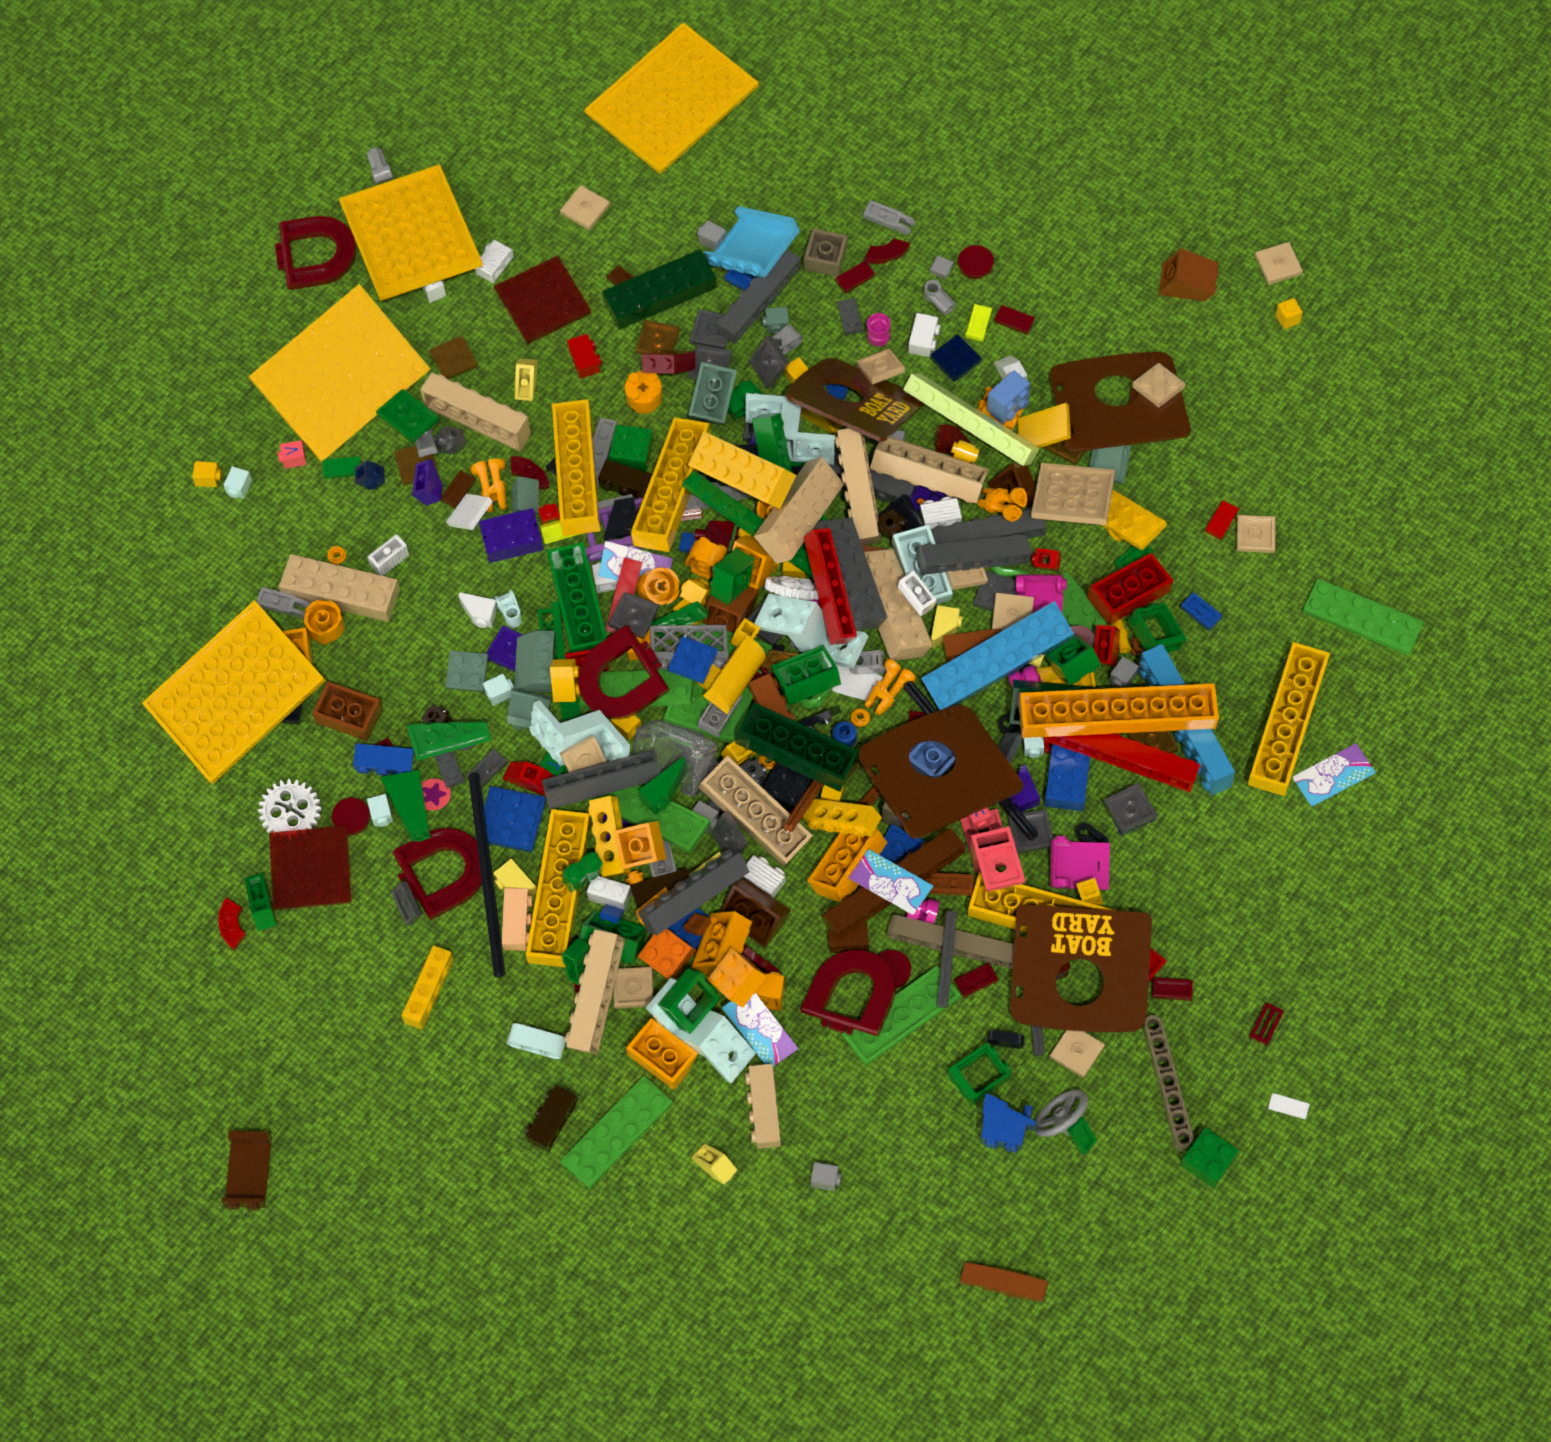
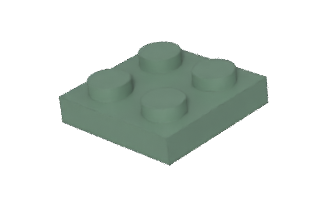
(466, 671)

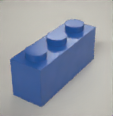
(382, 759)

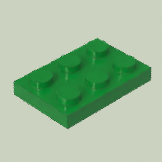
(407, 415)

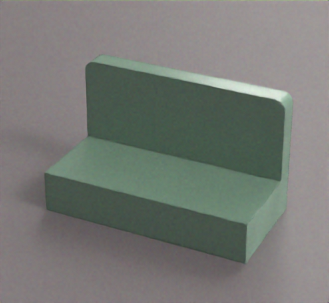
(525, 494)

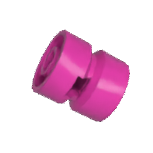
(878, 329)
(1029, 674)
(926, 911)

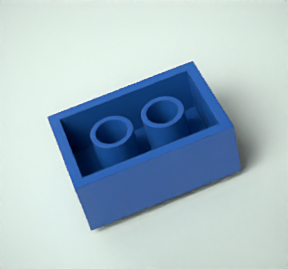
(1067, 779)

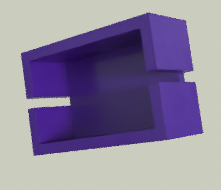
(511, 535)

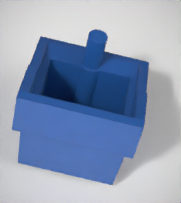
(1003, 1125)

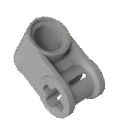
(788, 339)
(869, 664)

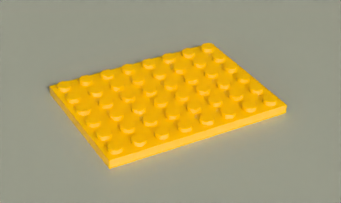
(671, 98)
(410, 232)
(339, 372)
(233, 692)

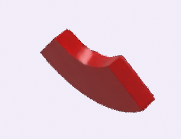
(229, 923)

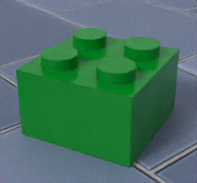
(631, 446)
(731, 576)
(1073, 660)
(1209, 1158)

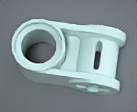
(508, 606)

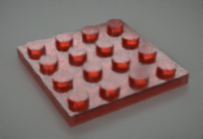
(542, 299)
(310, 868)

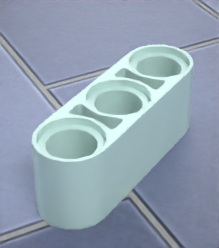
(536, 1041)

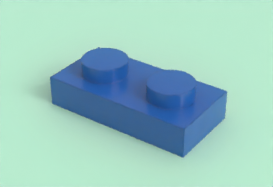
(1201, 611)

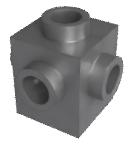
(450, 440)
(755, 771)

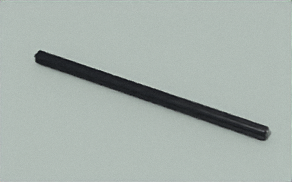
(1007, 804)
(486, 875)

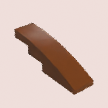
(1004, 1282)

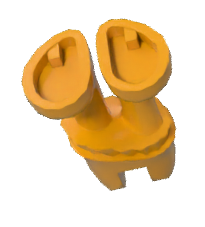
(497, 490)
(997, 497)
(879, 691)

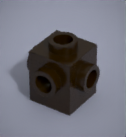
(897, 526)
(436, 714)

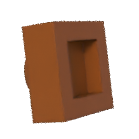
(697, 924)

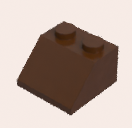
(1013, 477)

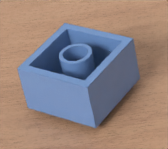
(1008, 397)
(932, 759)

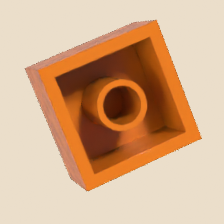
(667, 953)

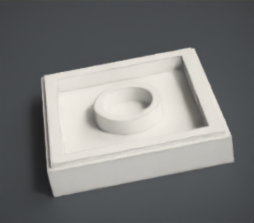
(469, 511)

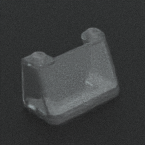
(671, 745)

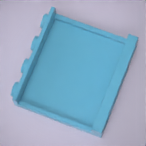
(754, 242)

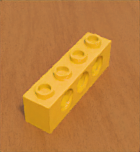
(609, 806)
(842, 817)
(427, 987)

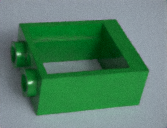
(1175, 636)
(679, 991)
(964, 1087)

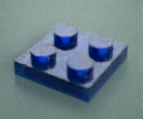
(955, 358)

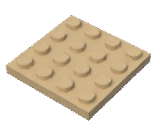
(1073, 494)

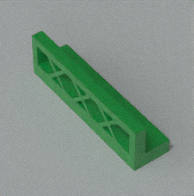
(558, 630)

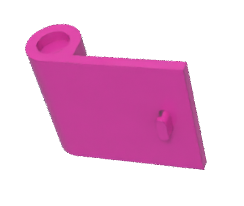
(1043, 588)
(1078, 862)

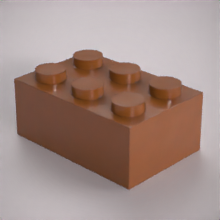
(347, 711)

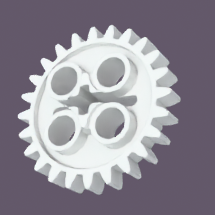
(792, 587)
(299, 795)

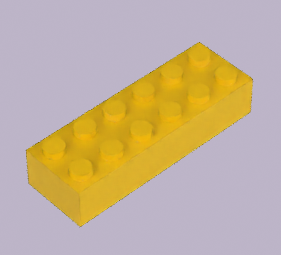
(742, 470)

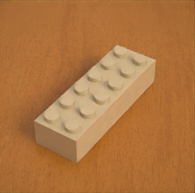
(476, 411)
(929, 469)
(859, 485)
(801, 510)
(347, 587)
(903, 629)
(754, 810)
(595, 992)

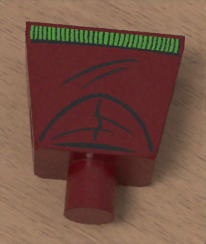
(720, 533)

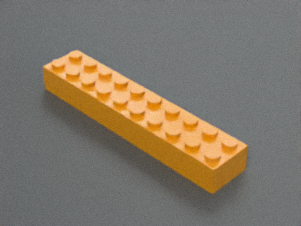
(1118, 710)

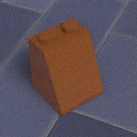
(1188, 276)
(733, 614)

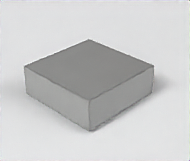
(941, 267)

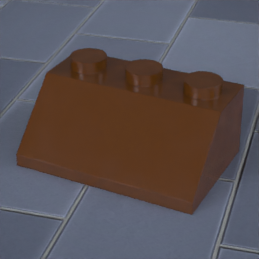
(759, 907)

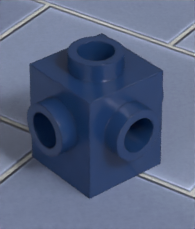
(369, 475)

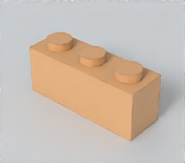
(516, 918)

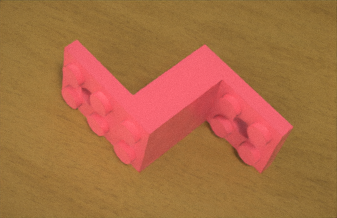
(992, 851)

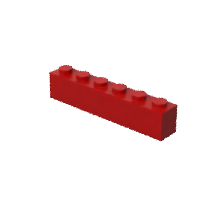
(830, 586)

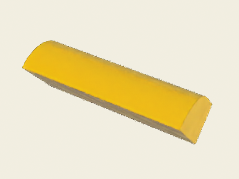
(735, 674)

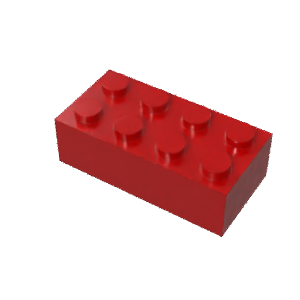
(1130, 588)

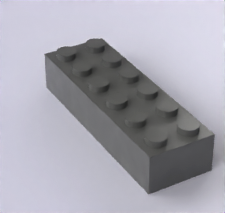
(857, 577)

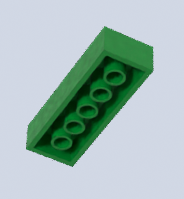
(577, 597)

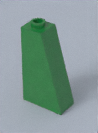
(408, 800)

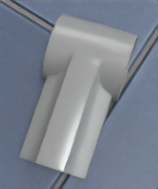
(380, 170)
(938, 298)

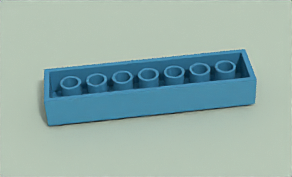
(998, 657)
(1199, 744)

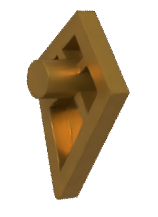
(775, 657)

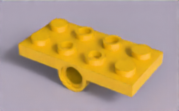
(1132, 522)

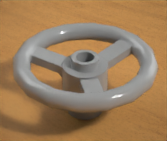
(1063, 1115)

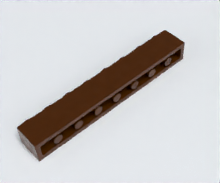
(923, 863)

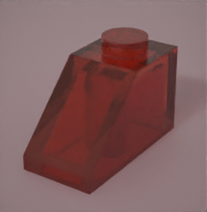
(947, 436)

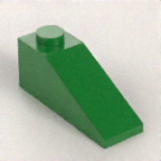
(660, 791)
(260, 902)

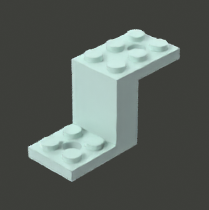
(799, 444)
(806, 628)
(559, 736)
(711, 1038)

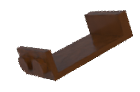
(247, 1170)

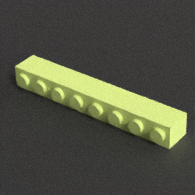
(971, 419)

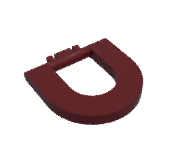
(316, 274)
(603, 655)
(453, 895)
(830, 974)

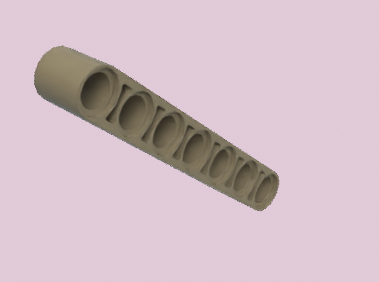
(965, 943)
(1168, 1092)

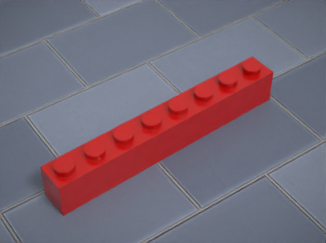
(1133, 757)

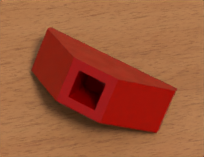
(527, 776)

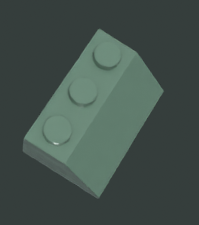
(712, 394)
(533, 661)

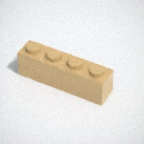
(764, 1106)

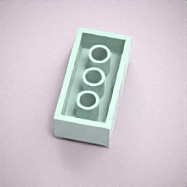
(906, 547)

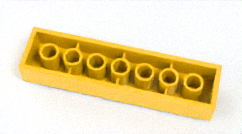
(576, 467)
(665, 496)
(1288, 719)
(554, 904)
(1002, 904)

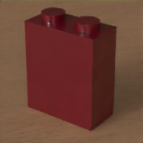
(668, 361)

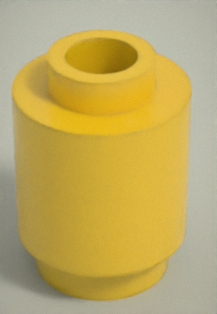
(965, 451)

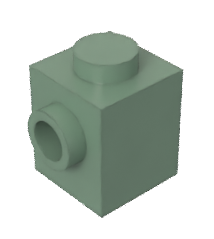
(775, 319)

